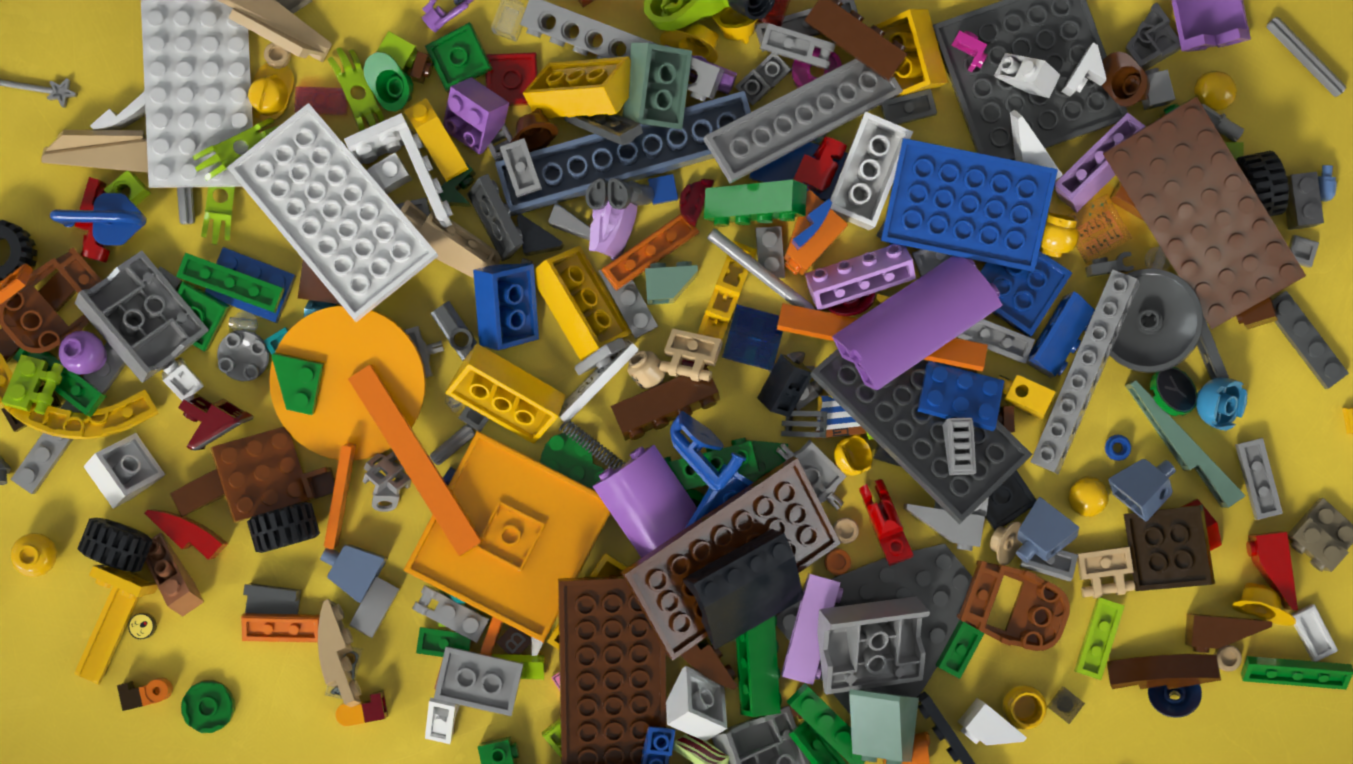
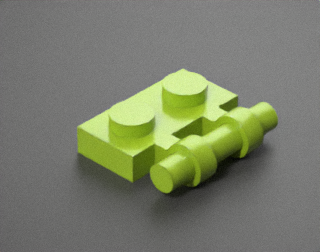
(26, 382)

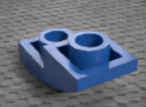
(658, 745)

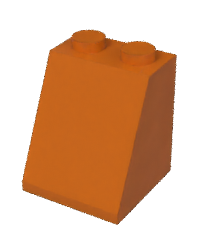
(803, 259)

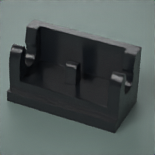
(784, 386)

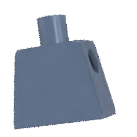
(1143, 486)
(1044, 532)
(353, 569)

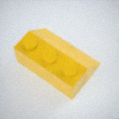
(924, 62)

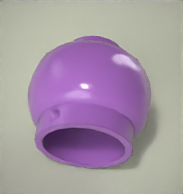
(82, 352)

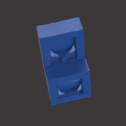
(816, 219)

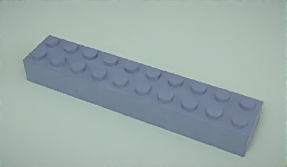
(572, 166)

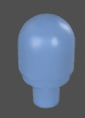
(1327, 183)

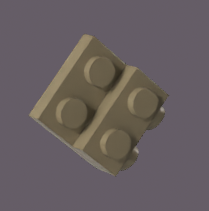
(1322, 536)

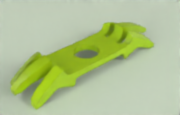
(355, 77)
(225, 151)
(218, 212)

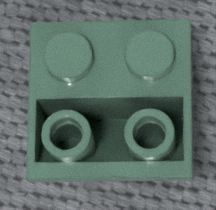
(668, 283)

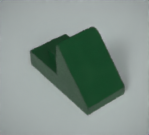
(451, 188)

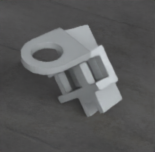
(385, 488)

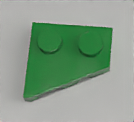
(298, 382)

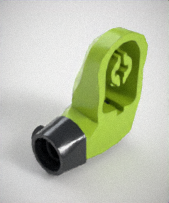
(677, 14)

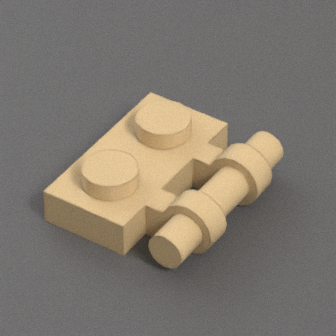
(694, 348)
(1105, 563)

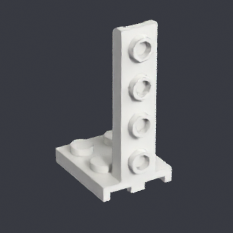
(388, 138)

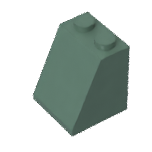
(883, 725)

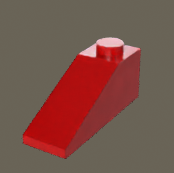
(1273, 560)

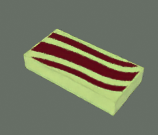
(699, 751)

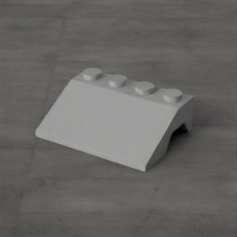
(141, 316)
(871, 644)
(761, 741)

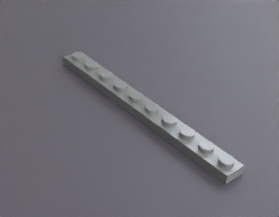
(50, 448)

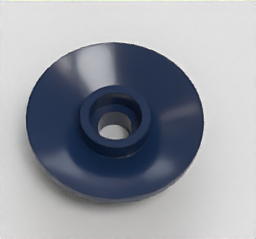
(1187, 703)

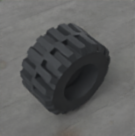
(1267, 179)
(20, 248)
(283, 527)
(115, 544)

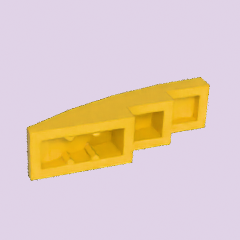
(725, 296)

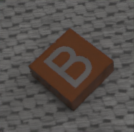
(514, 641)

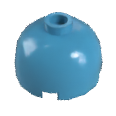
(1221, 402)

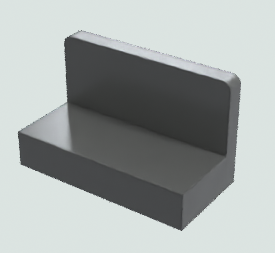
(271, 599)

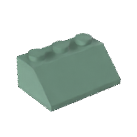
(657, 85)

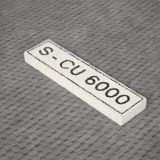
(596, 381)

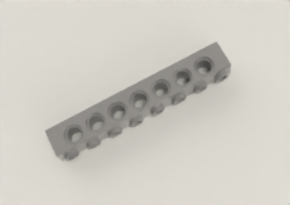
(540, 11)
(1085, 371)

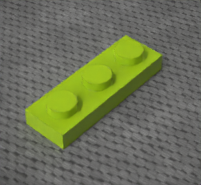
(1099, 638)

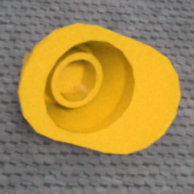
(735, 25)
(694, 38)
(270, 92)
(1263, 603)

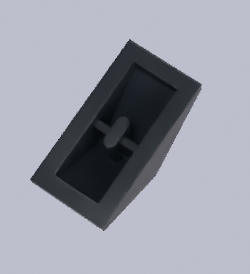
(536, 239)

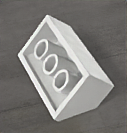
(868, 171)

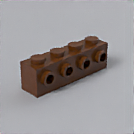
(857, 38)
(663, 404)

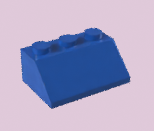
(506, 305)
(1061, 335)

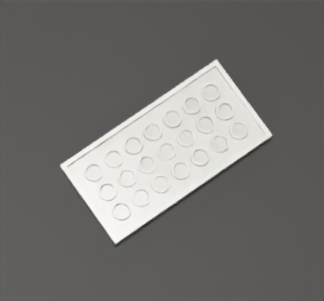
(193, 88)
(332, 212)

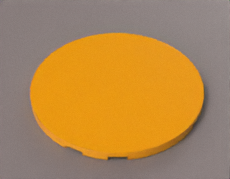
(345, 349)

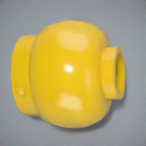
(1059, 235)
(33, 555)
(1024, 707)

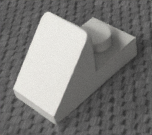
(1090, 67)
(441, 720)

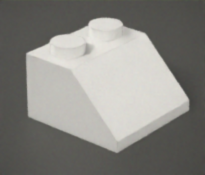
(123, 470)
(697, 705)
(987, 726)

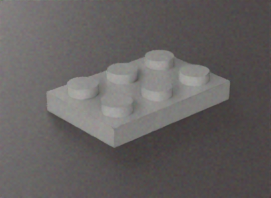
(478, 681)

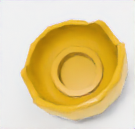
(1216, 90)
(853, 455)
(1088, 496)

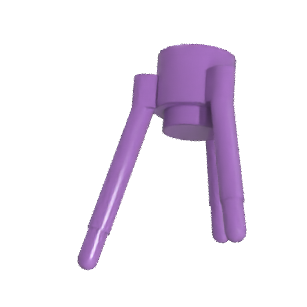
(437, 17)

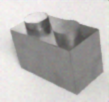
(1304, 201)

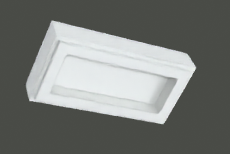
(1314, 633)

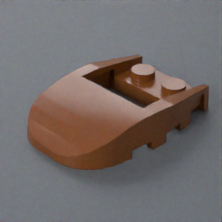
(31, 319)
(1037, 614)

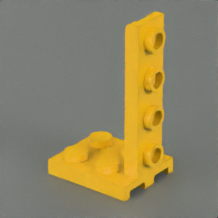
(113, 618)

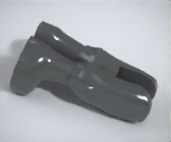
(618, 194)

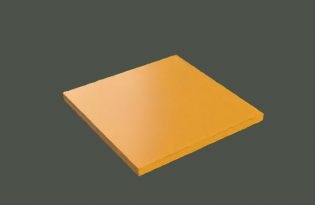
(532, 534)

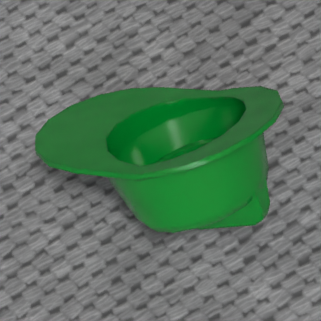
(387, 81)

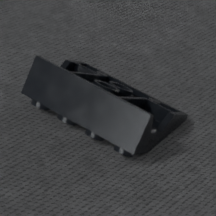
(746, 587)

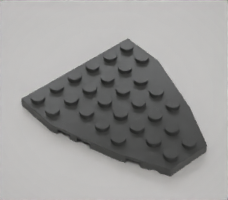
(931, 576)

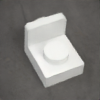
(181, 379)

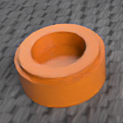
(837, 561)

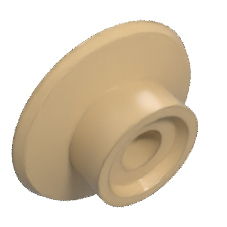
(1005, 542)

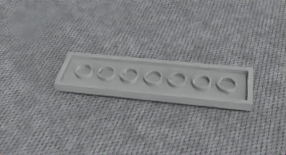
(798, 118)

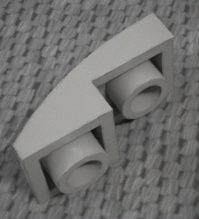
(764, 78)
(374, 607)

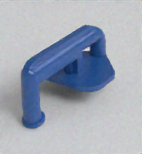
(113, 218)
(691, 452)

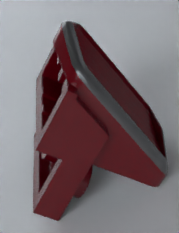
(215, 419)

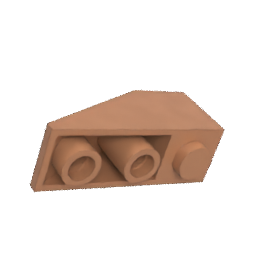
(172, 578)

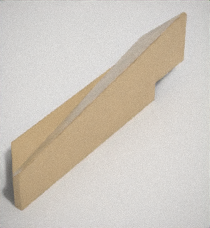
(279, 26)
(99, 149)
(452, 243)

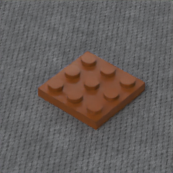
(259, 473)

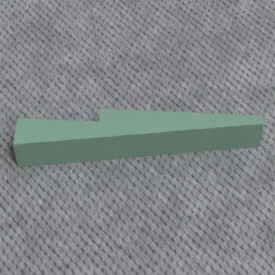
(1185, 450)

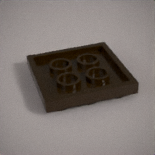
(1170, 549)

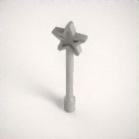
(57, 92)

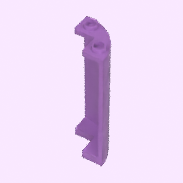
(1210, 23)
(917, 321)
(646, 499)

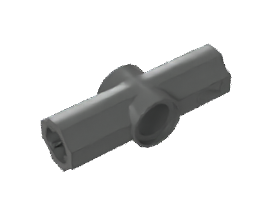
(451, 324)

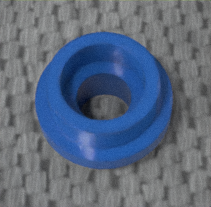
(1125, 447)

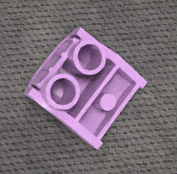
(611, 230)

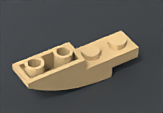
(332, 645)

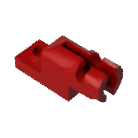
(820, 171)
(91, 248)
(886, 524)

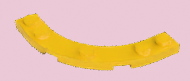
(78, 425)

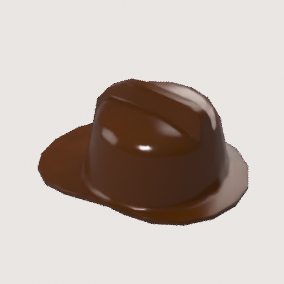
(1125, 79)
(535, 130)

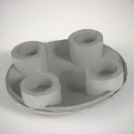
(242, 355)

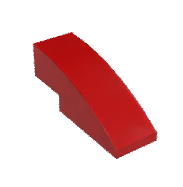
(188, 532)

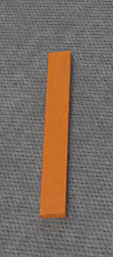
(826, 324)
(415, 460)

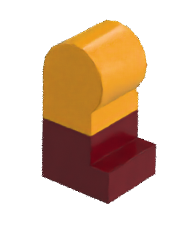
(363, 712)

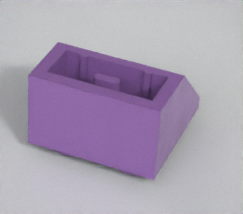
(474, 114)

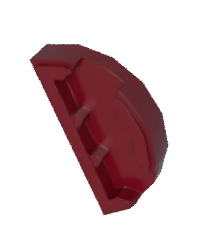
(693, 200)

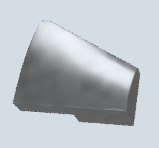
(1153, 39)

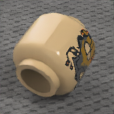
(645, 369)

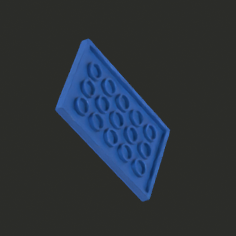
(968, 204)

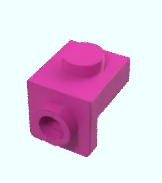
(969, 43)

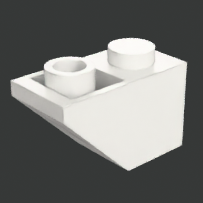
(1028, 74)

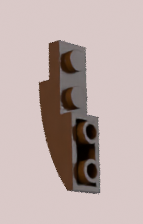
(707, 662)

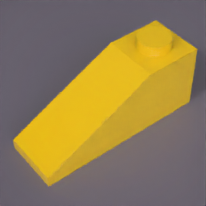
(436, 139)

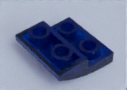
(753, 338)

